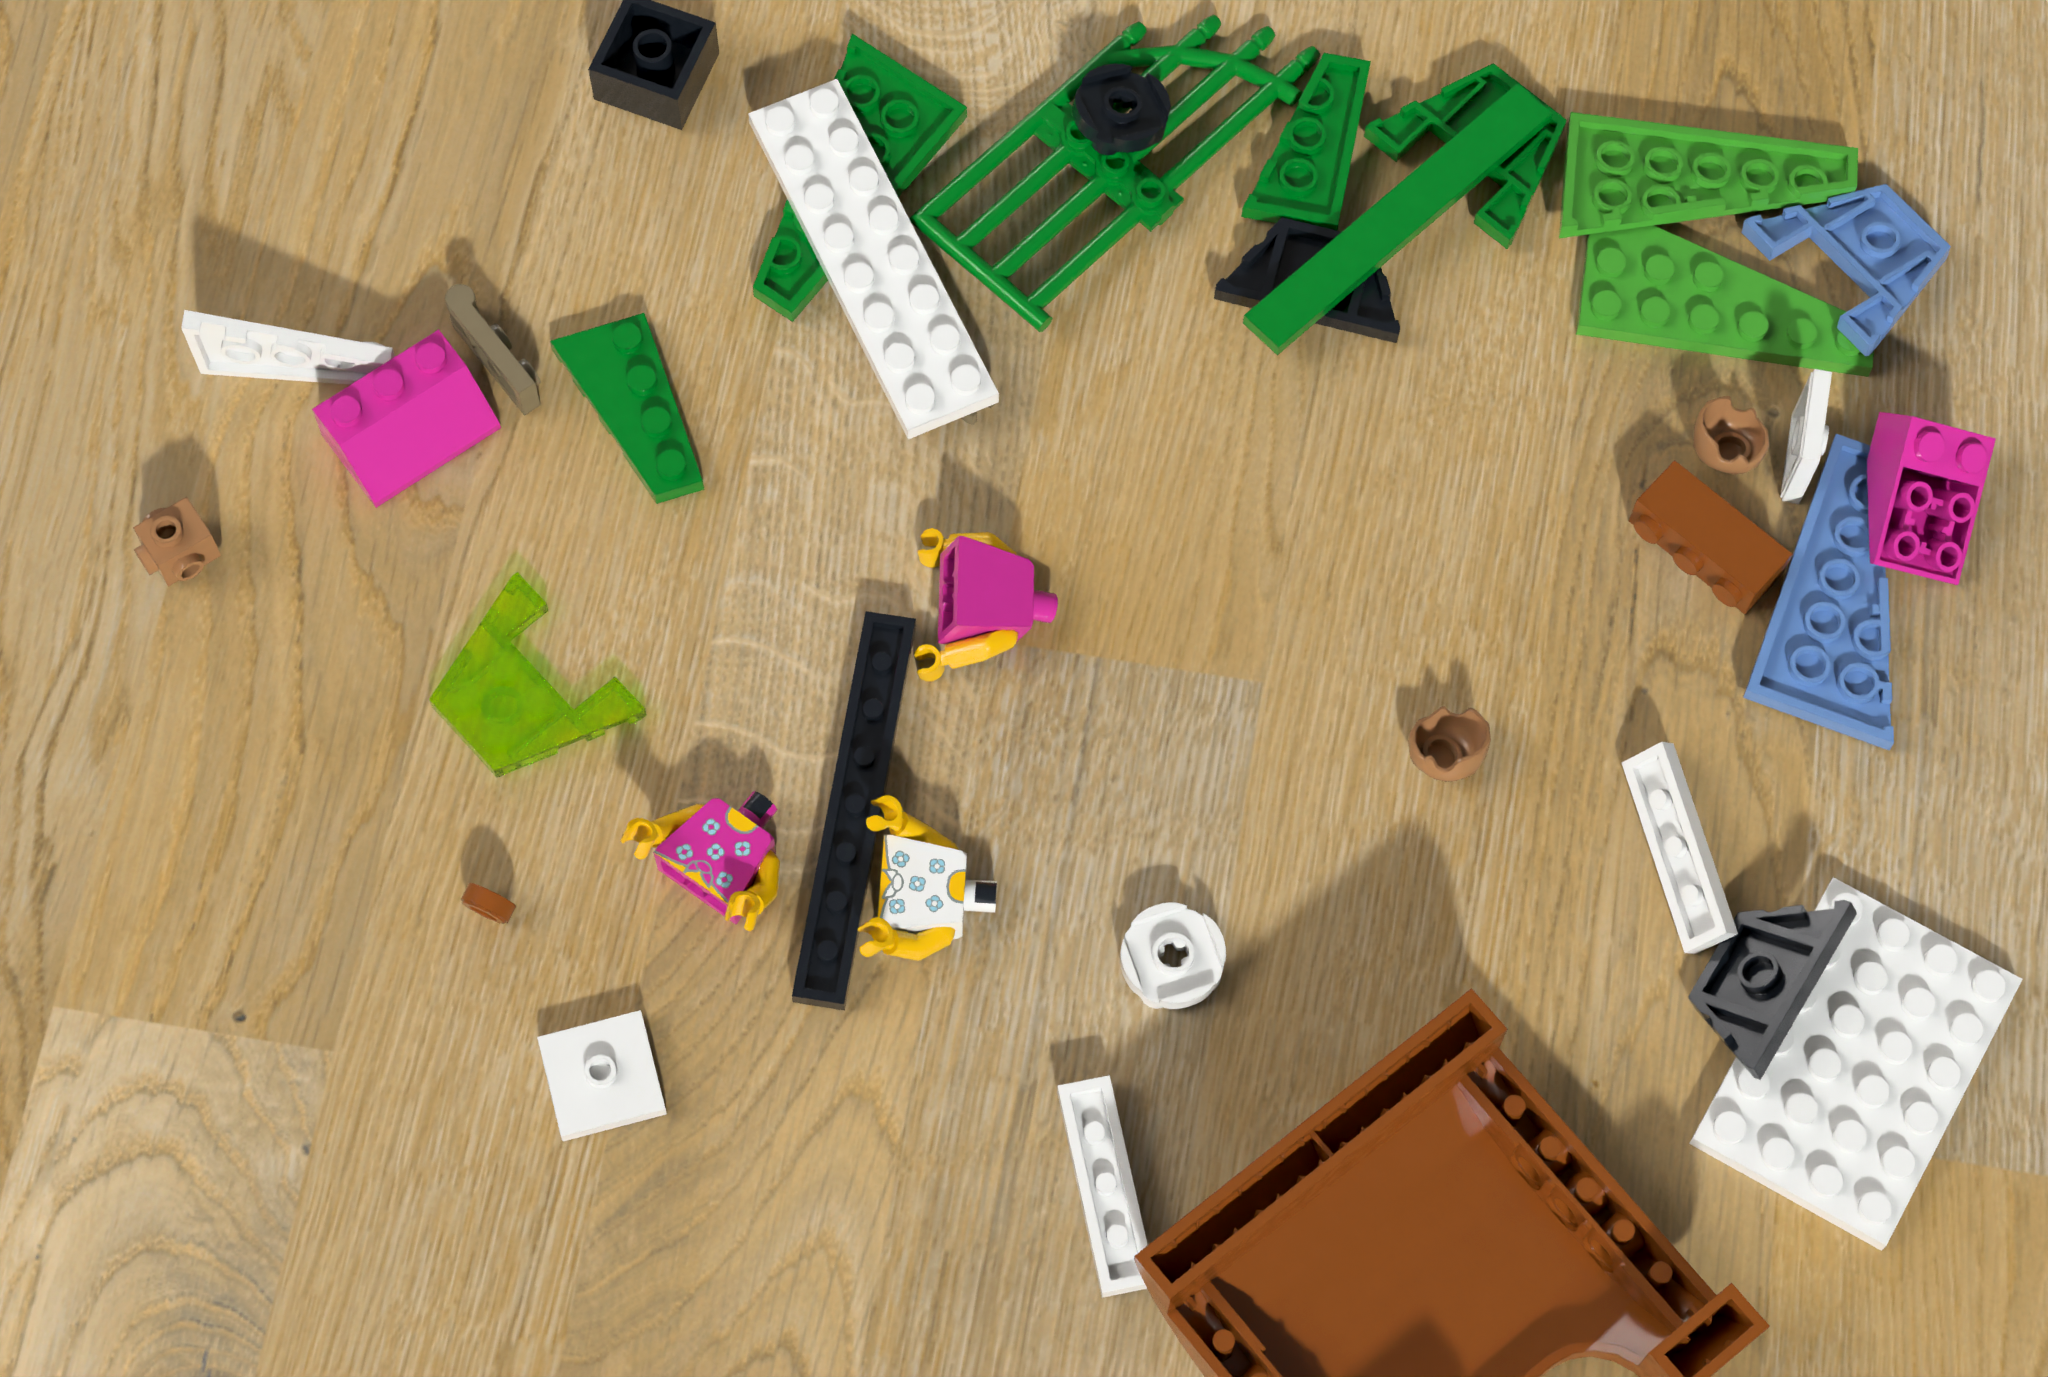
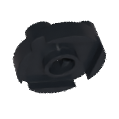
(1118, 131)

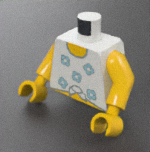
(920, 888)

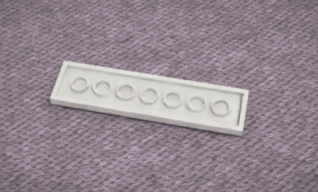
(873, 259)

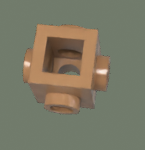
(175, 542)

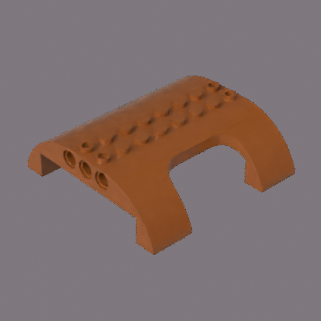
(1435, 1234)

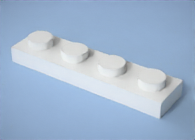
(1679, 848)
(1104, 1183)

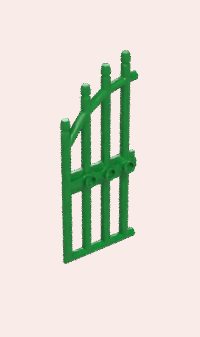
(1118, 175)

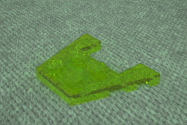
(506, 705)

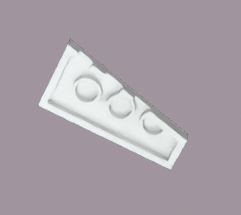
(273, 352)

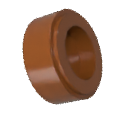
(488, 903)

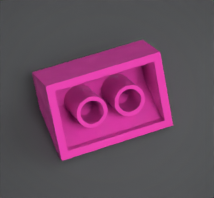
(406, 418)

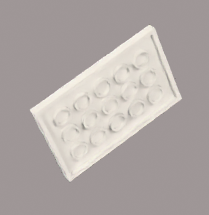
(1863, 1072)

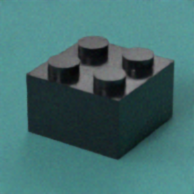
(654, 61)

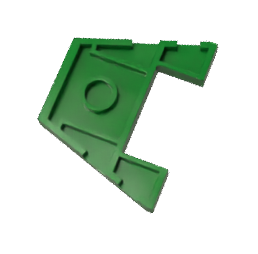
(1448, 115)

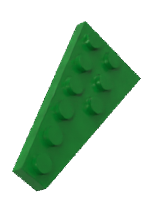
(906, 127)

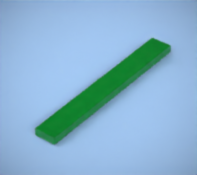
(1396, 219)

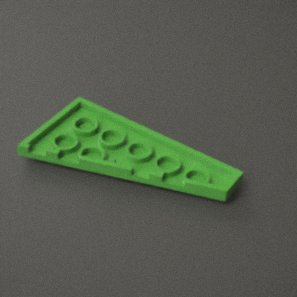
(1660, 173)
(1683, 297)

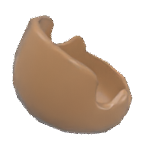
(1729, 437)
(1449, 744)

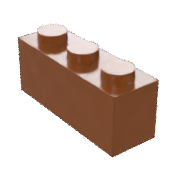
(1709, 538)

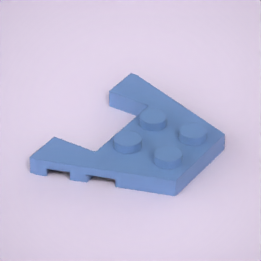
(1873, 241)

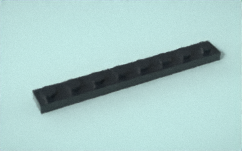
(846, 841)

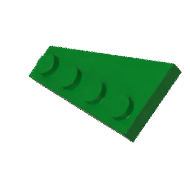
(1315, 150)
(631, 394)

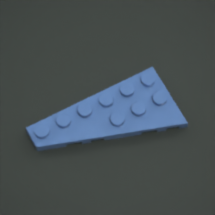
(1832, 618)

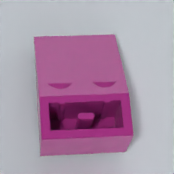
(1924, 494)

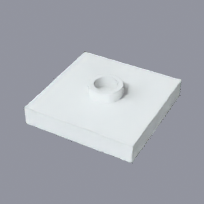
(1806, 436)
(601, 1075)

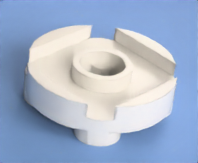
(1160, 983)

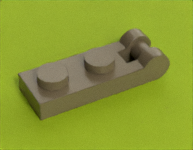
(492, 349)

